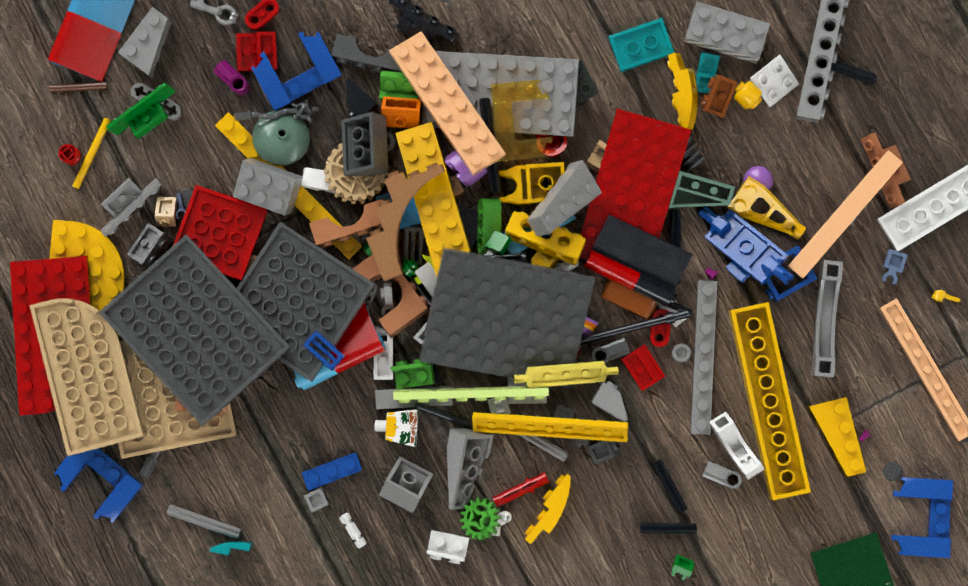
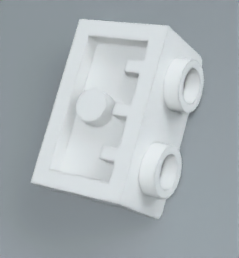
(447, 546)

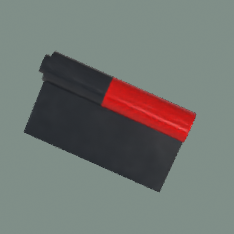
(638, 260)

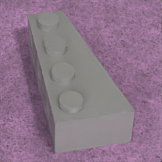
(565, 199)

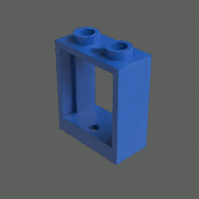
(771, 290)

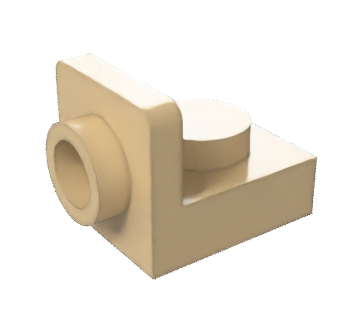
(166, 211)

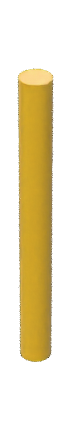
(91, 153)

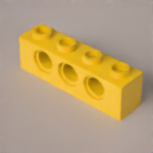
(551, 246)

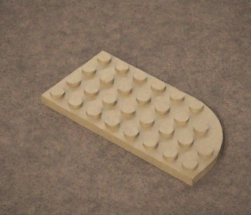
(86, 375)

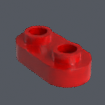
(260, 12)
(663, 329)

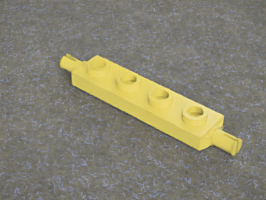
(566, 374)

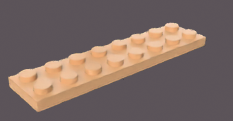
(447, 103)

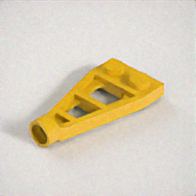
(747, 195)

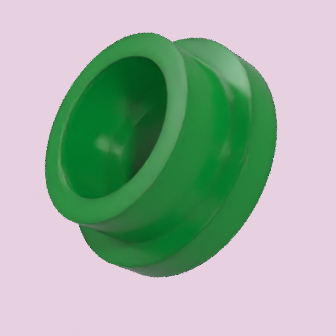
(409, 267)

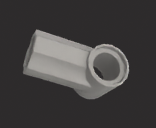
(720, 474)

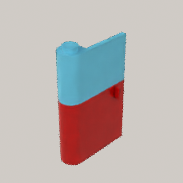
(357, 344)

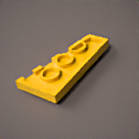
(838, 428)

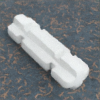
(353, 530)

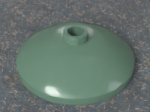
(281, 149)

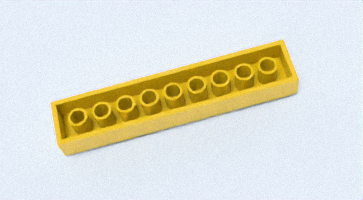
(769, 401)

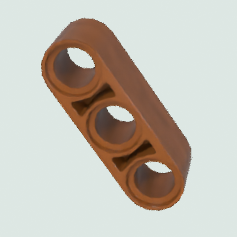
(628, 299)

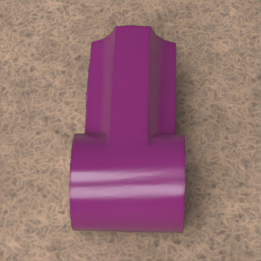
(231, 77)

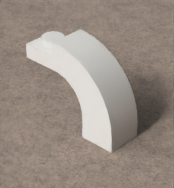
(736, 446)

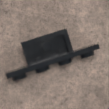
(416, 20)

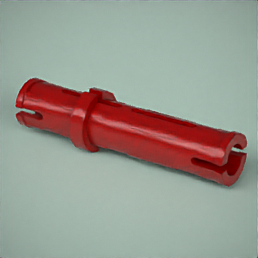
(540, 479)

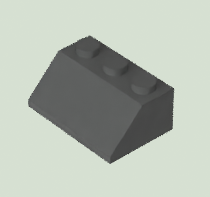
(364, 145)

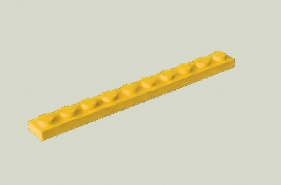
(305, 201)

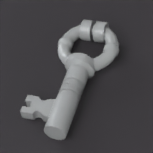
(199, 4)

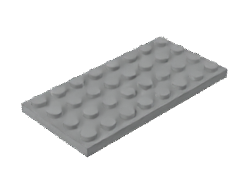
(541, 116)

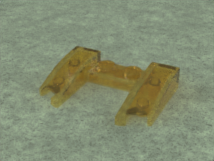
(502, 97)

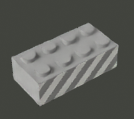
(726, 32)

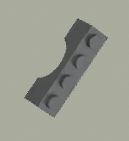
(346, 50)

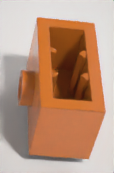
(401, 112)

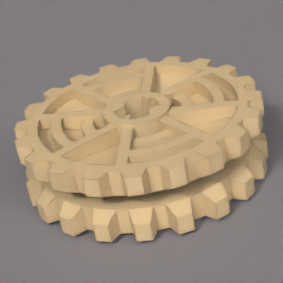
(350, 187)

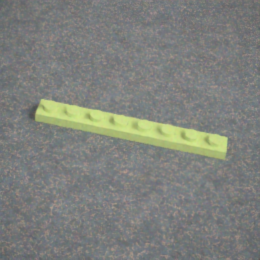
(463, 394)

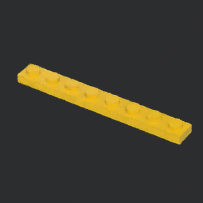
(550, 427)

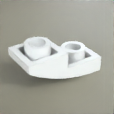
(314, 180)

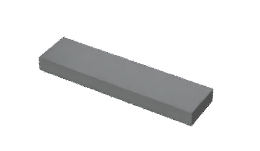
(385, 399)

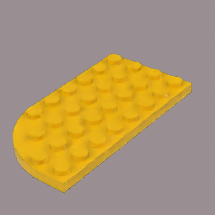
(104, 259)

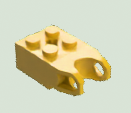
(529, 180)

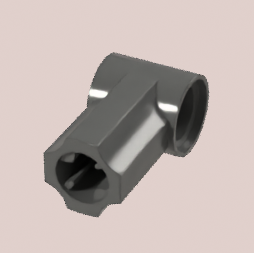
(612, 350)

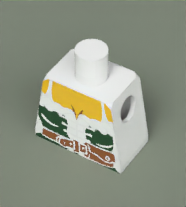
(400, 427)

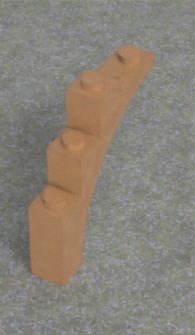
(385, 243)

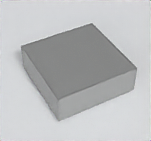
(316, 499)

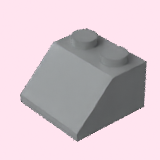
(610, 401)
(405, 484)

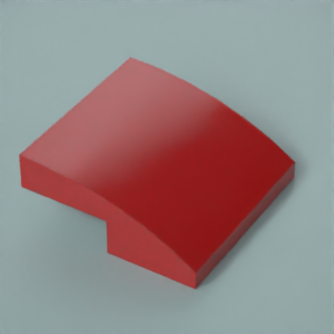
(251, 45)

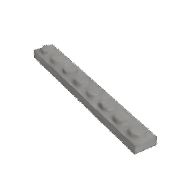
(703, 357)

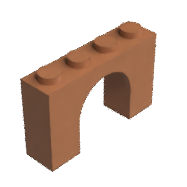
(410, 307)

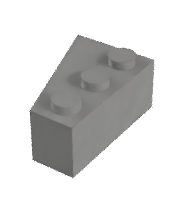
(146, 42)

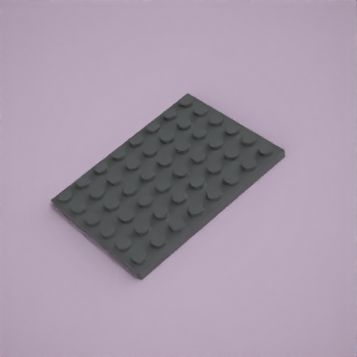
(504, 315)
(194, 330)

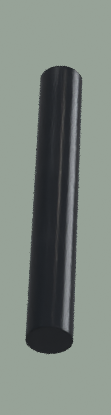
(442, 414)

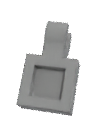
(387, 294)

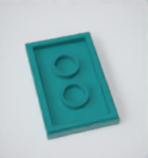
(641, 45)

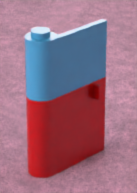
(90, 35)

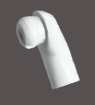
(506, 517)

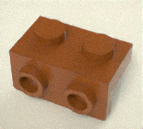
(719, 95)

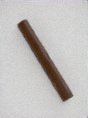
(78, 87)

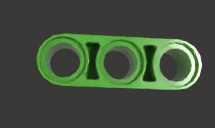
(487, 221)

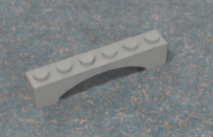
(824, 334)

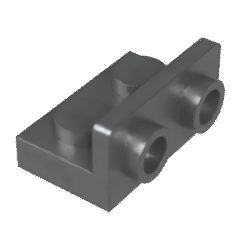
(149, 246)

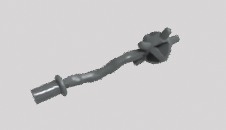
(302, 110)

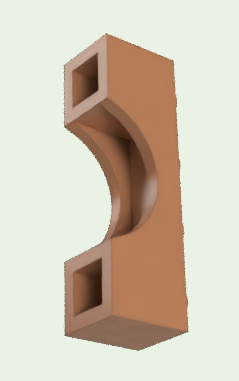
(327, 232)

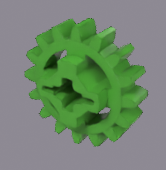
(473, 518)

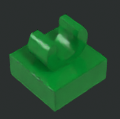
(682, 566)

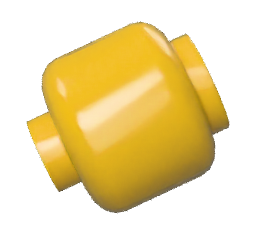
(748, 95)

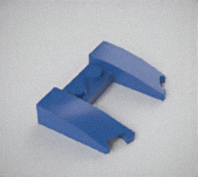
(322, 73)
(124, 482)
(938, 541)

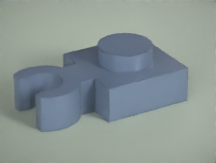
(894, 263)

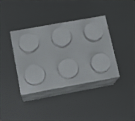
(267, 186)

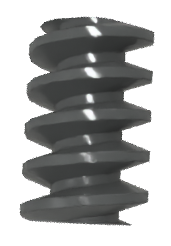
(691, 156)

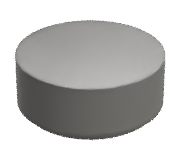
(681, 353)

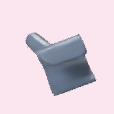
(180, 205)

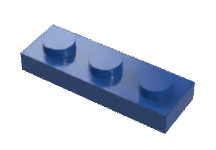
(332, 471)

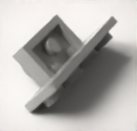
(125, 201)

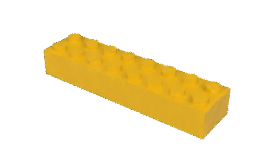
(436, 199)

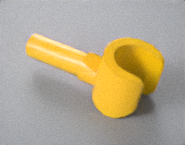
(939, 295)

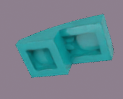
(706, 69)
(226, 548)

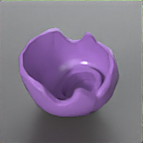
(761, 175)

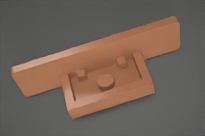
(890, 188)

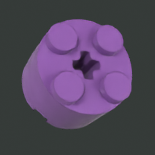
(457, 165)

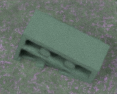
(699, 191)

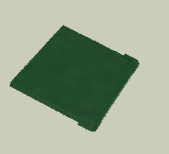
(852, 563)

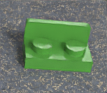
(395, 85)
(413, 374)

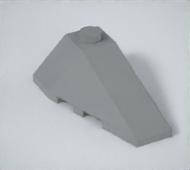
(464, 461)

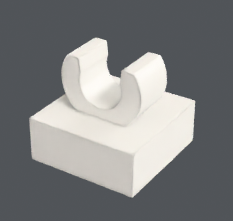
(499, 406)

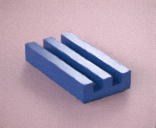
(335, 361)

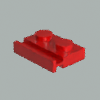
(643, 367)

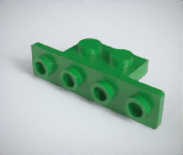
(144, 114)

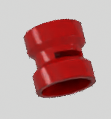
(71, 157)

